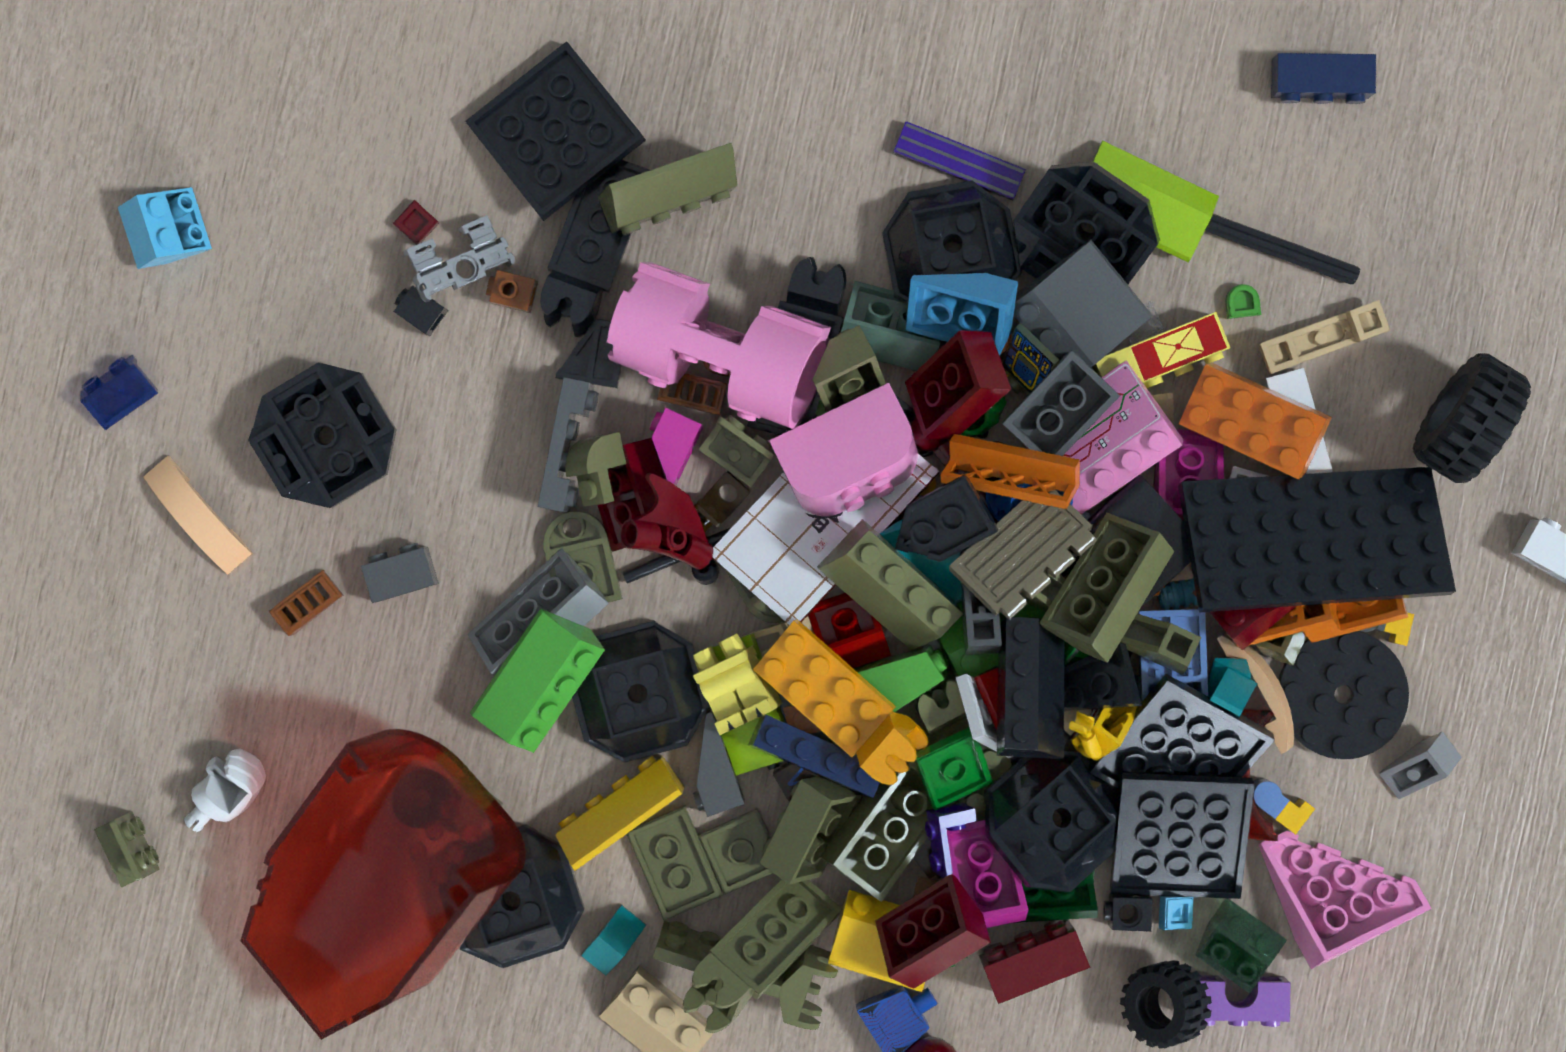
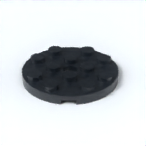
(1376, 701)

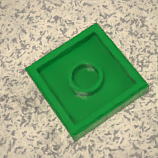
(952, 768)

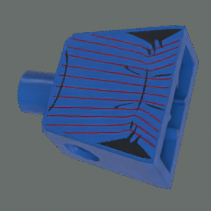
(896, 1017)

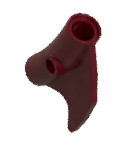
(669, 527)

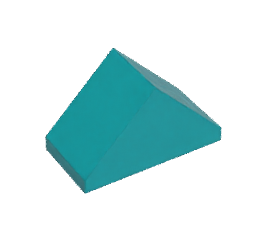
(1233, 692)
(614, 940)

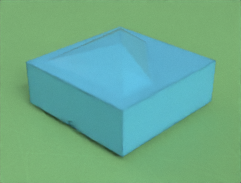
(1175, 912)

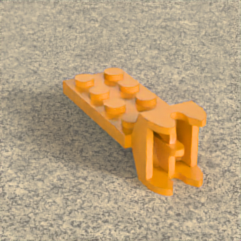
(841, 703)

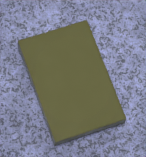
(674, 863)

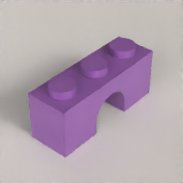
(1266, 1002)

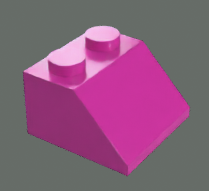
(674, 441)

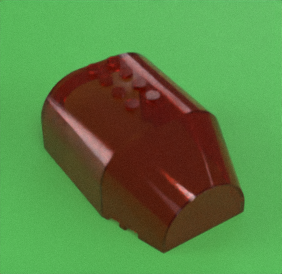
(379, 878)

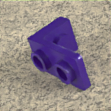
(939, 821)

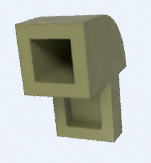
(589, 462)

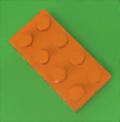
(1255, 420)

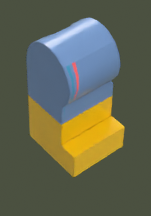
(1270, 799)

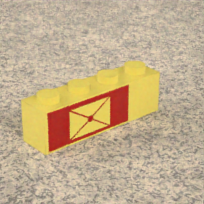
(1171, 351)

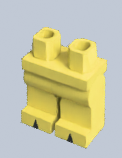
(732, 685)

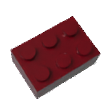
(957, 384)
(1033, 960)

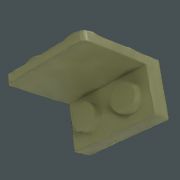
(128, 849)

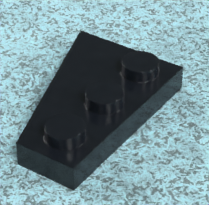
(1101, 684)

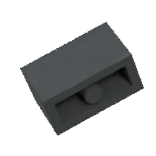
(399, 573)

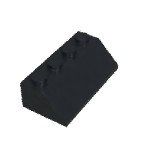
(1030, 690)

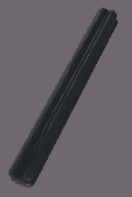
(1283, 249)

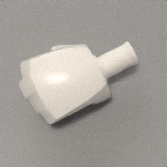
(226, 789)

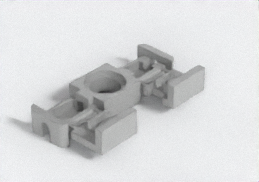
(439, 277)

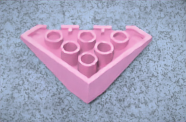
(1334, 900)

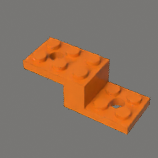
(1335, 619)

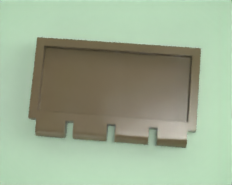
(1014, 559)

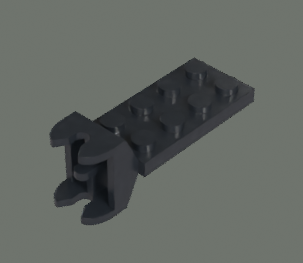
(585, 256)
(816, 298)

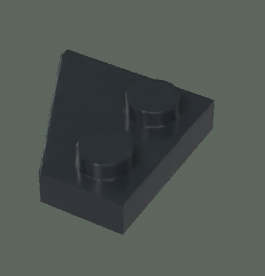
(590, 358)

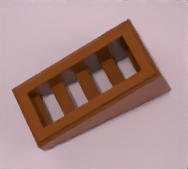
(707, 383)
(282, 619)

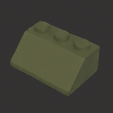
(847, 369)
(807, 828)

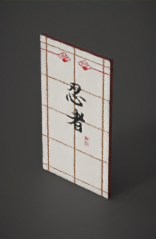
(781, 544)

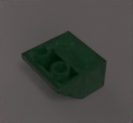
(1239, 945)

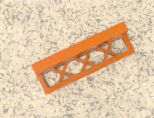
(1014, 467)

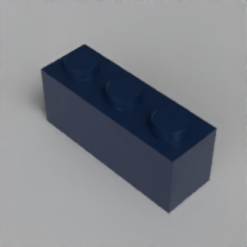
(1323, 77)

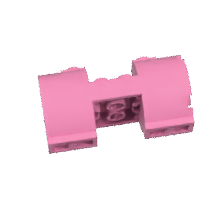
(665, 328)

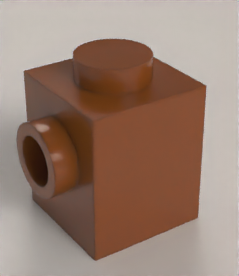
(512, 291)

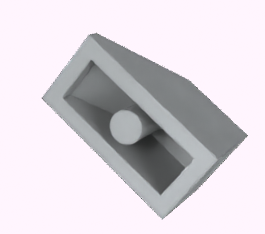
(1421, 766)

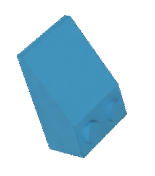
(964, 302)

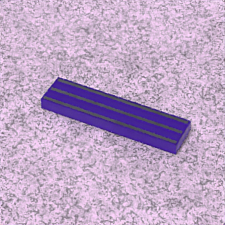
(959, 160)

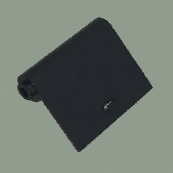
(1144, 506)

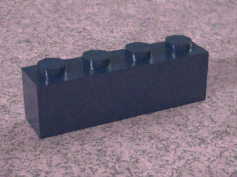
(812, 755)

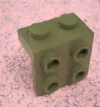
(737, 451)

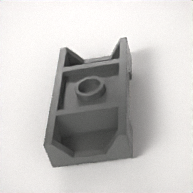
(575, 399)

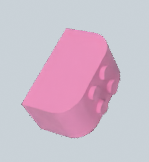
(848, 454)

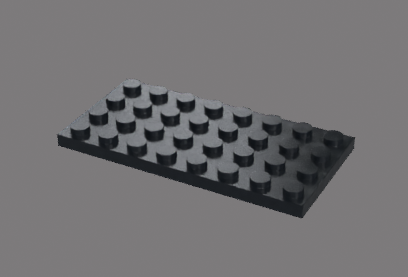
(1315, 539)

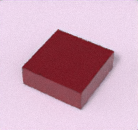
(416, 222)

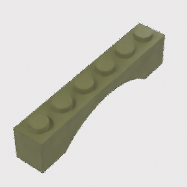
(1146, 636)

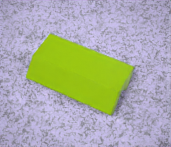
(1177, 205)

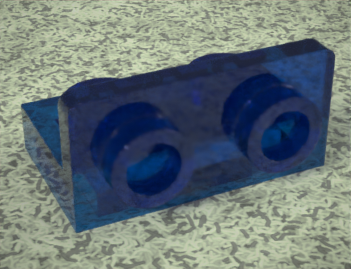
(117, 391)

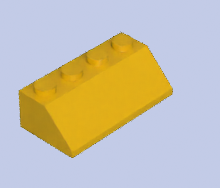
(619, 811)

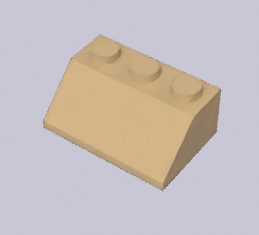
(654, 1017)

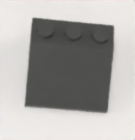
(1080, 306)

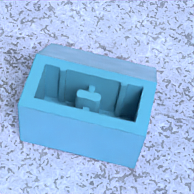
(164, 227)

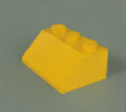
(856, 937)

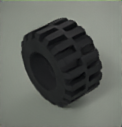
(1143, 1006)

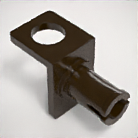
(713, 508)

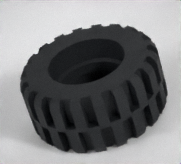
(1472, 418)

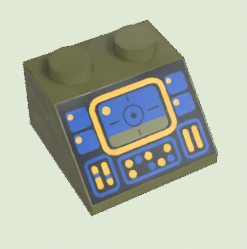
(1027, 361)

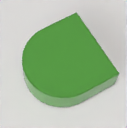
(1242, 302)

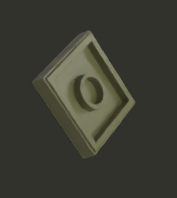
(737, 850)

